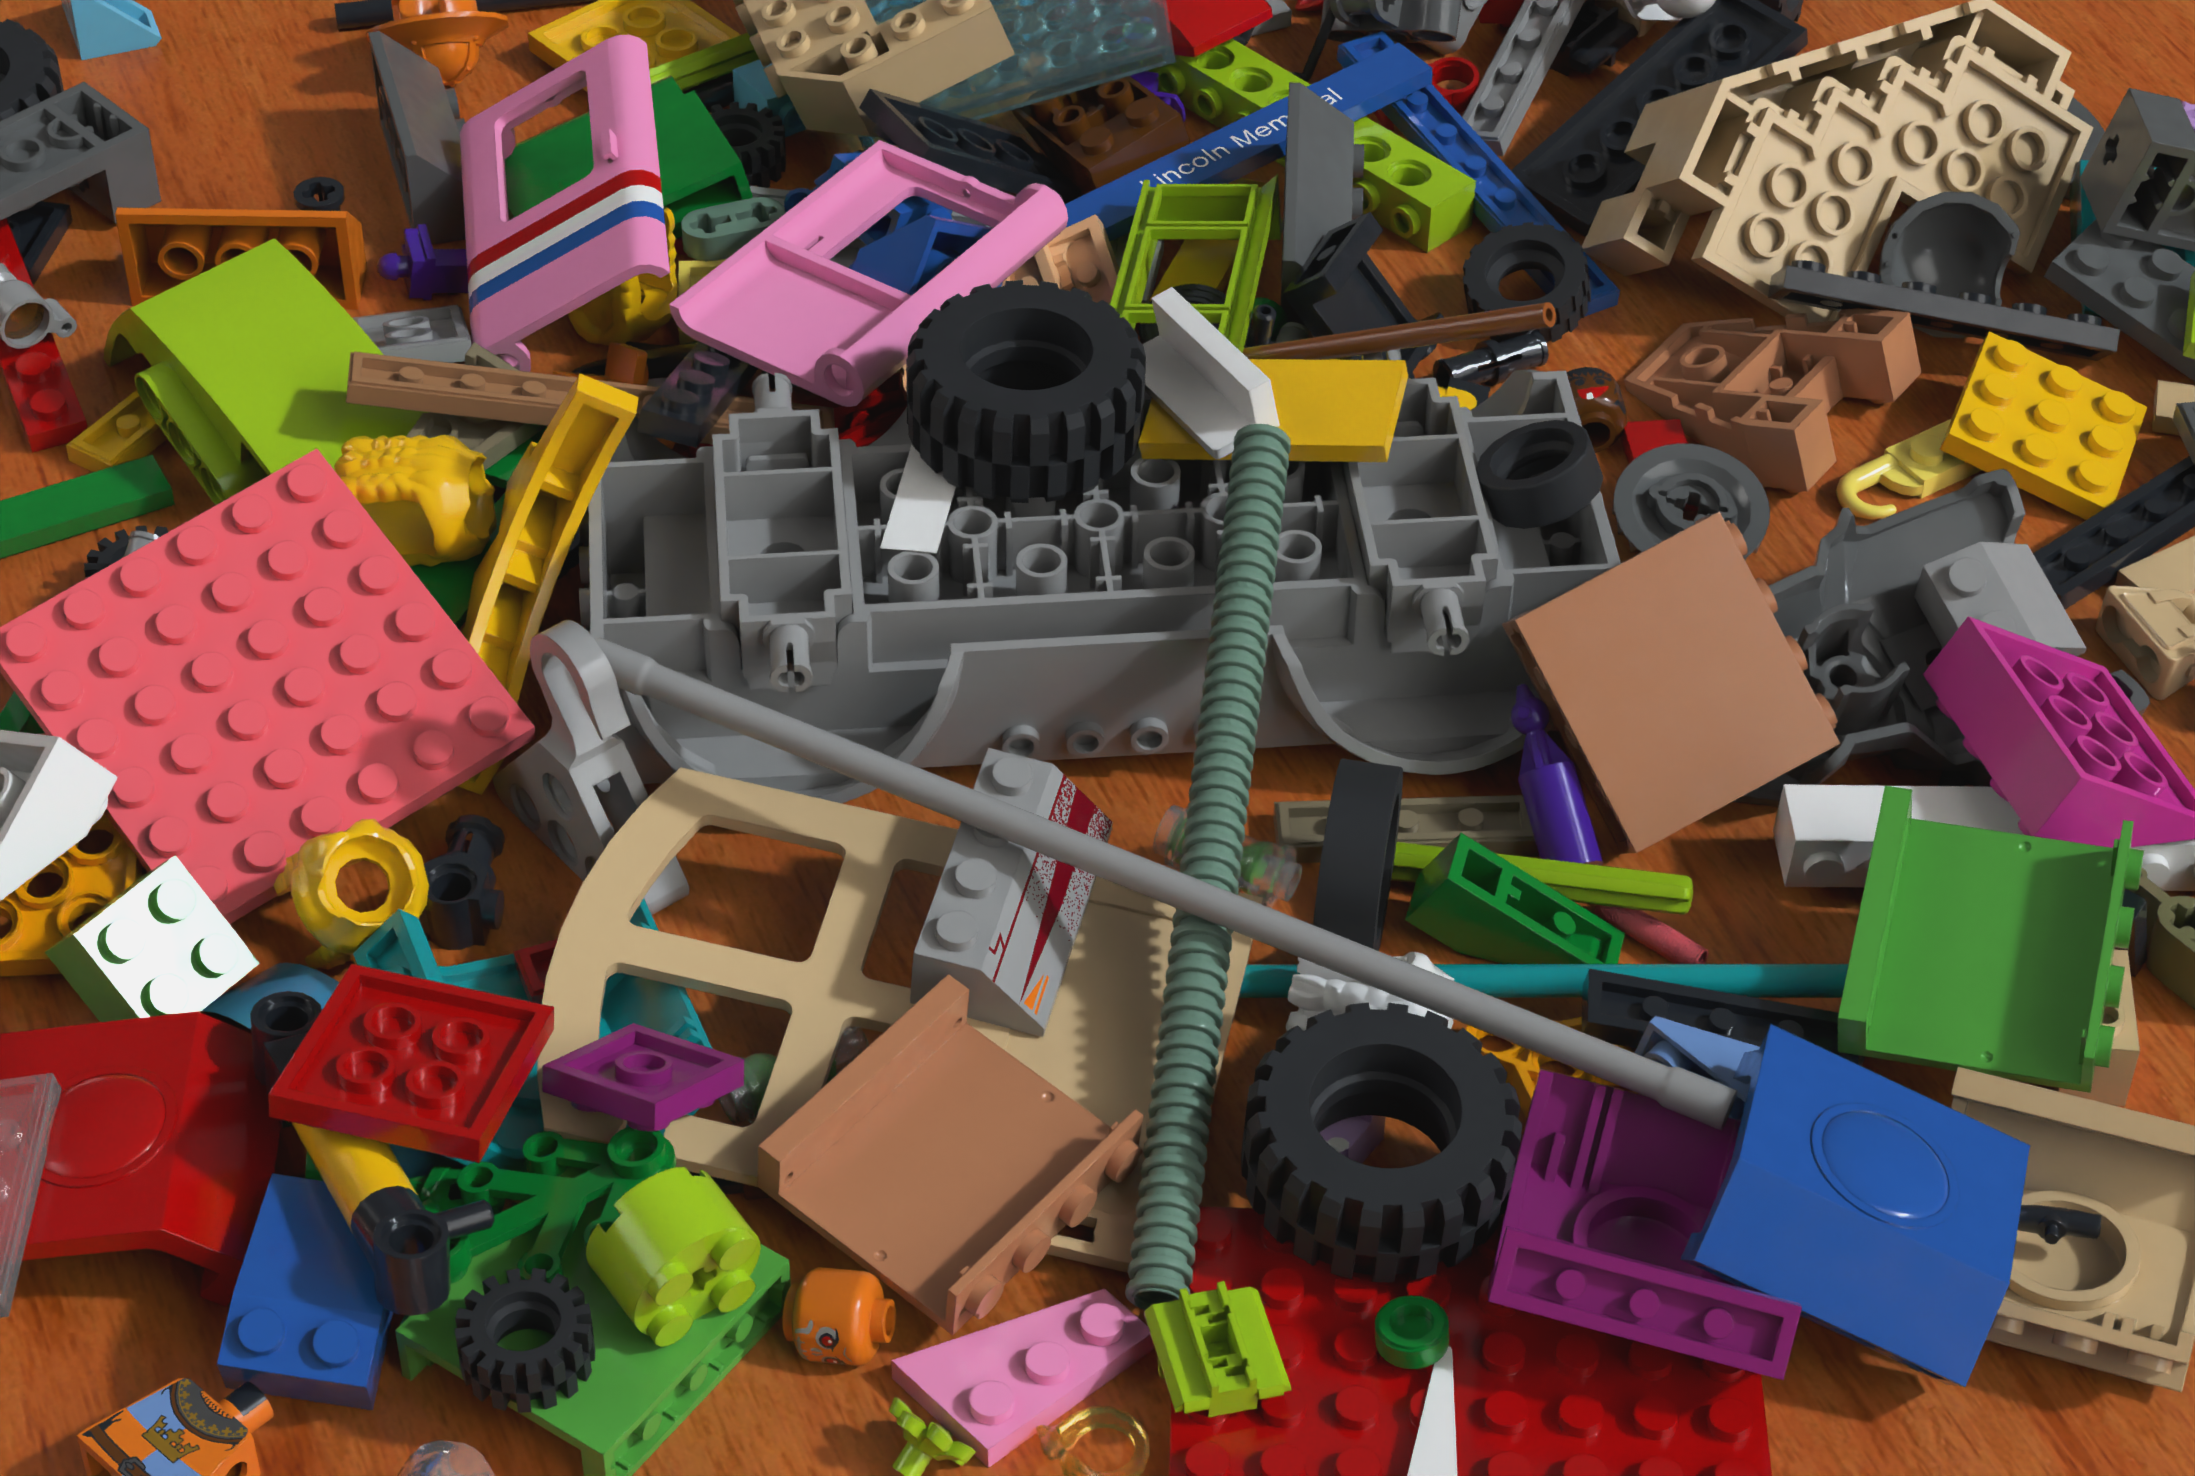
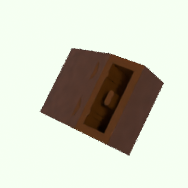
(1103, 131)

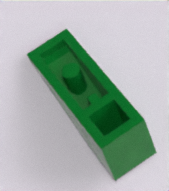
(1503, 913)

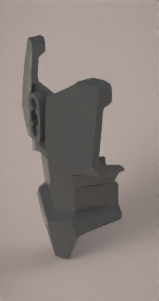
(1872, 640)

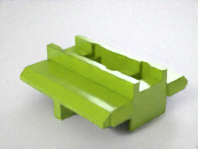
(1216, 1350)

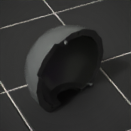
(1951, 243)

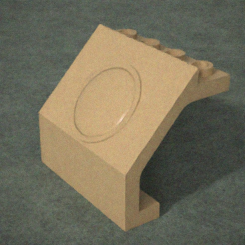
(2110, 1299)

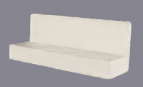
(1204, 377)

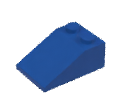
(305, 1304)

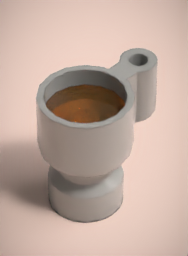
(27, 316)

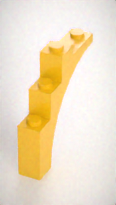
(536, 531)

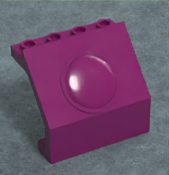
(1603, 1216)

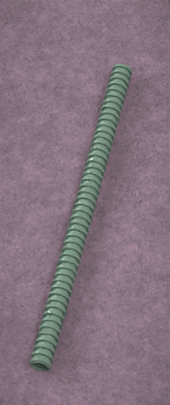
(1211, 854)

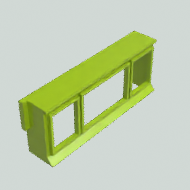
(1201, 212)

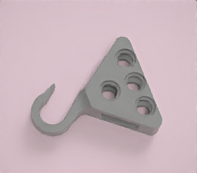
(572, 763)

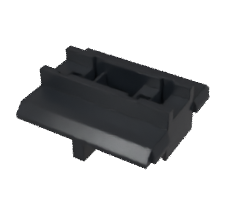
(1593, 40)

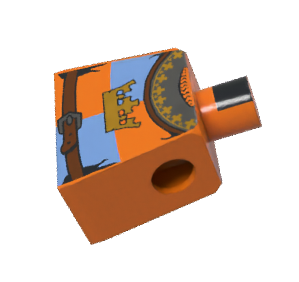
(178, 1434)

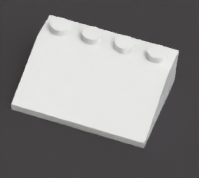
(46, 802)

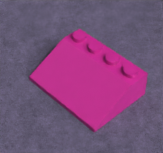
(2060, 740)

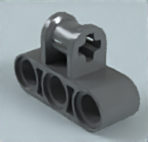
(1400, 19)

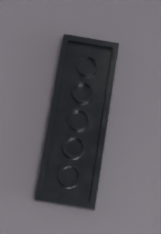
(1586, 154)

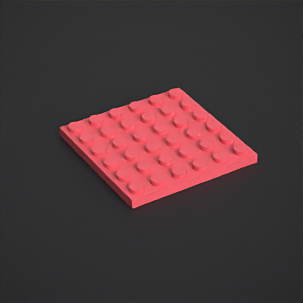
(261, 684)

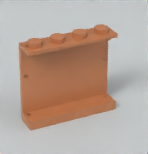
(1673, 683)
(943, 1161)

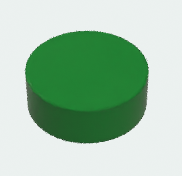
(1412, 1332)

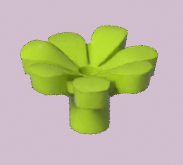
(925, 1442)

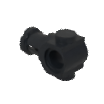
(462, 884)

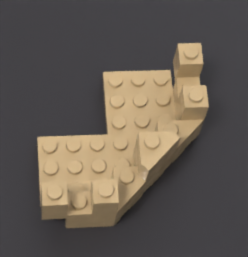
(1829, 140)

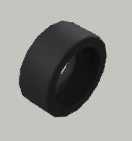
(1550, 496)

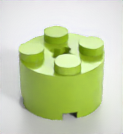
(675, 1253)

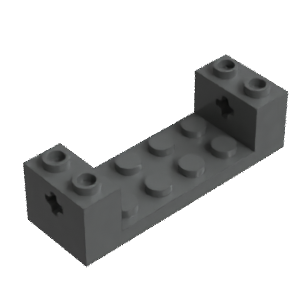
(79, 145)
(2121, 177)

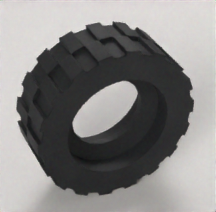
(1529, 248)

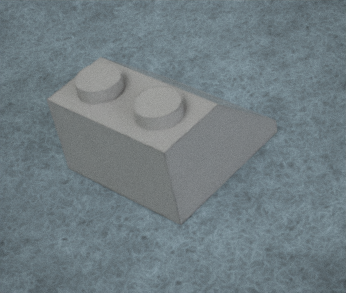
(1999, 587)

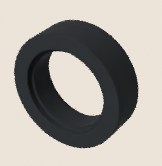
(1359, 851)

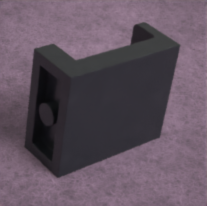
(1346, 292)

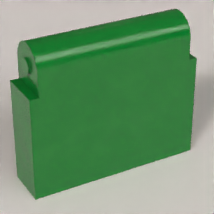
(693, 156)

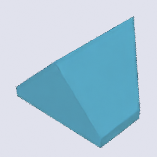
(110, 26)

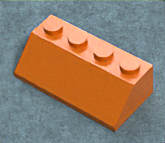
(179, 243)

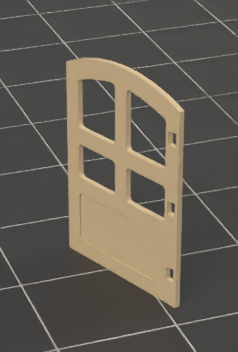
(1093, 1048)

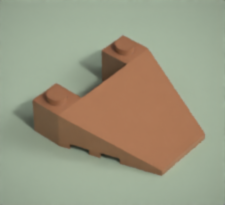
(1771, 387)

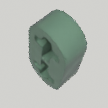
(725, 228)

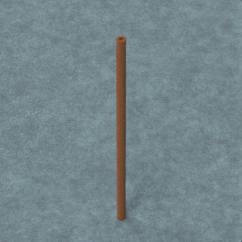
(1410, 334)

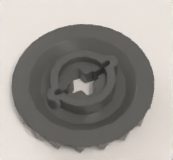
(1665, 479)

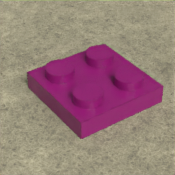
(642, 1077)

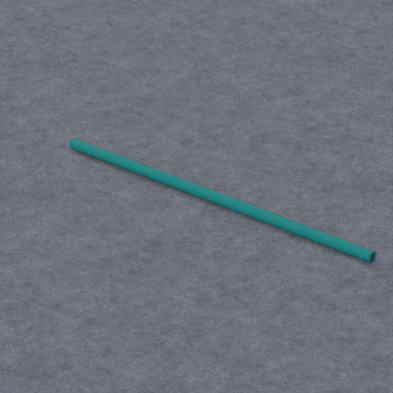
(1568, 979)

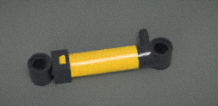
(393, 1228)

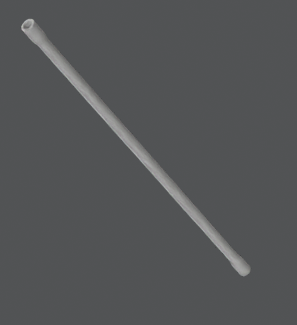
(1669, 1086)

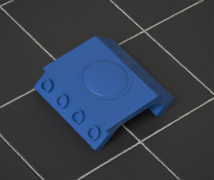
(1866, 1207)

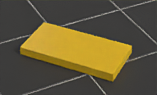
(1323, 406)

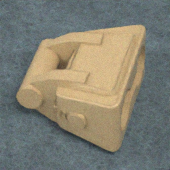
(2151, 635)

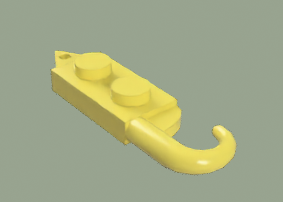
(1907, 468)

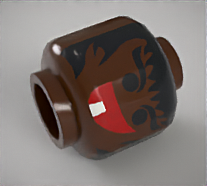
(1598, 405)

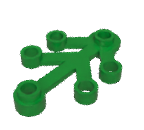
(554, 1199)

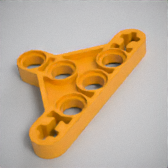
(87, 887)

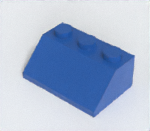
(917, 252)

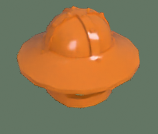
(443, 33)

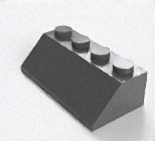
(421, 136)
(1317, 180)

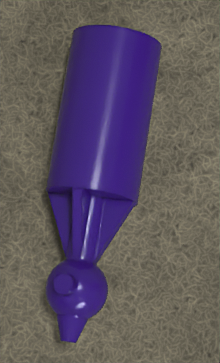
(1551, 788)

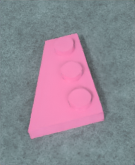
(1024, 1371)

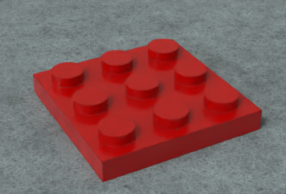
(412, 1063)

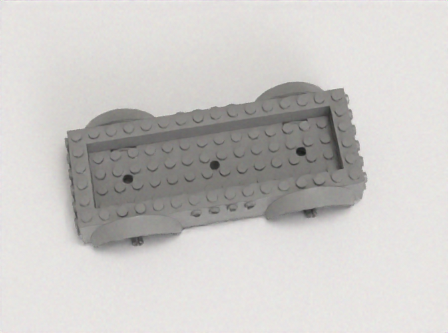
(1073, 615)

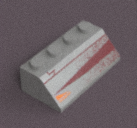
(1007, 912)

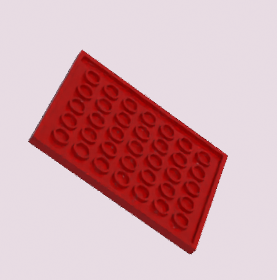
(1525, 1385)

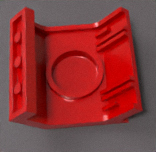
(151, 1141)

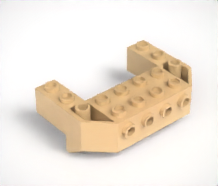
(835, 52)

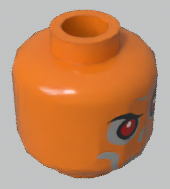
(838, 1316)

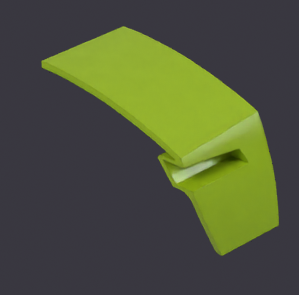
(250, 369)

